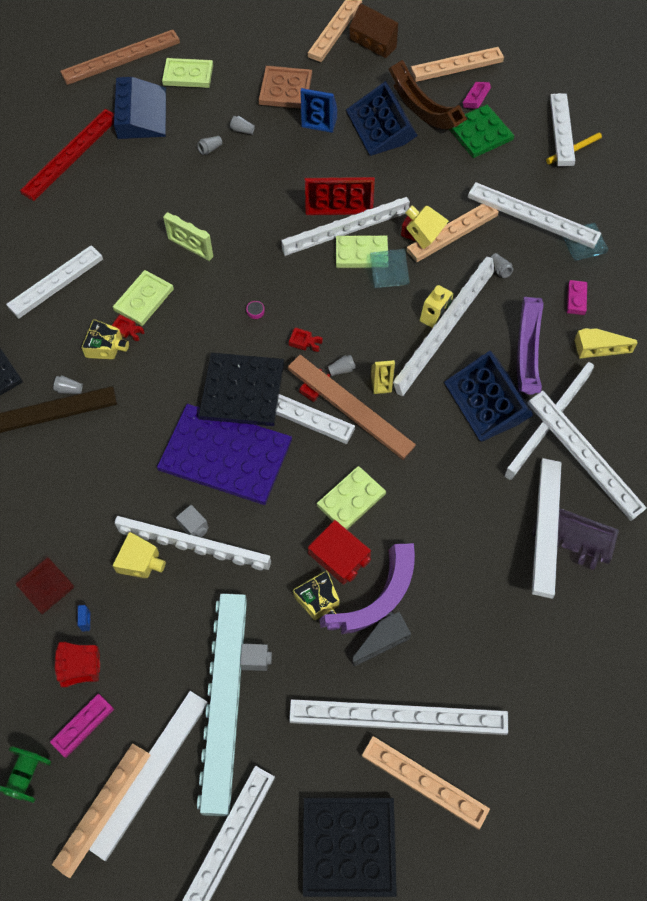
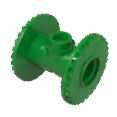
(22, 774)

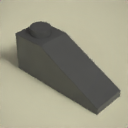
(386, 635)

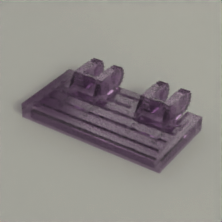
(585, 533)

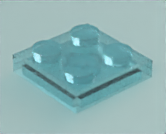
(581, 251)
(389, 268)

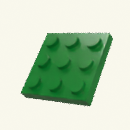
(482, 131)

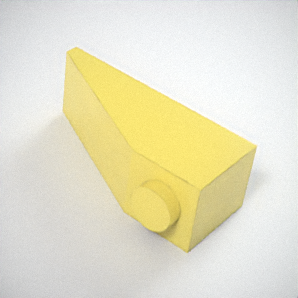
(602, 343)
(382, 376)

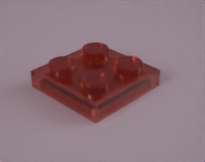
(45, 585)

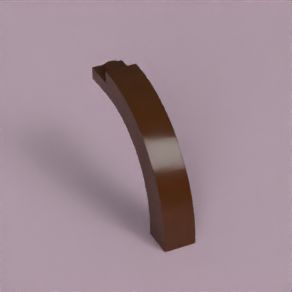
(421, 104)

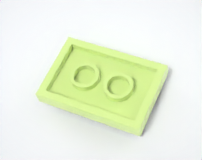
(187, 72)
(188, 236)
(356, 250)
(143, 297)
(351, 498)

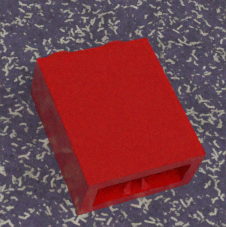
(339, 552)

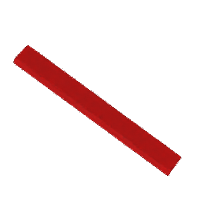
(68, 155)

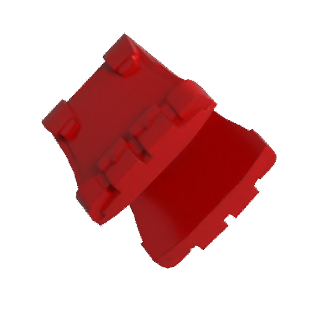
(76, 664)

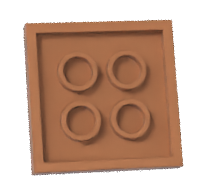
(283, 85)

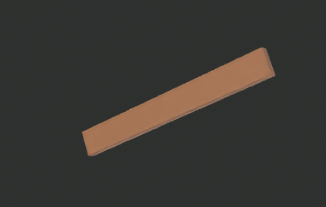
(119, 57)
(351, 407)

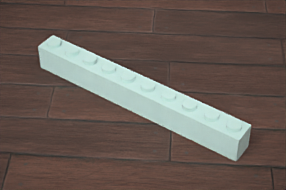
(223, 707)

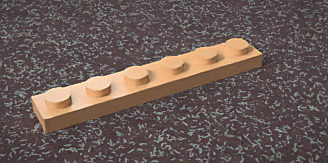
(333, 30)
(457, 64)
(453, 231)
(426, 783)
(101, 810)

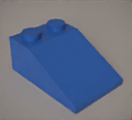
(318, 110)

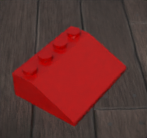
(339, 195)

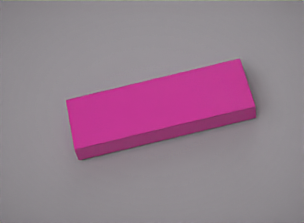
(81, 725)

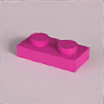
(476, 95)
(577, 297)

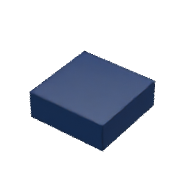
(84, 618)

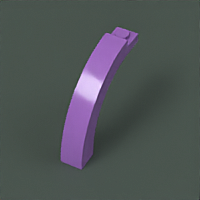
(528, 346)
(399, 577)

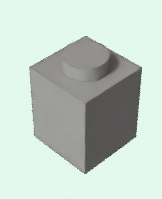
(192, 522)
(255, 657)

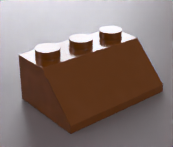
(374, 31)

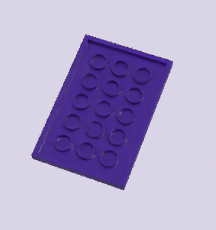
(225, 455)

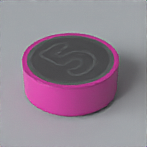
(255, 310)

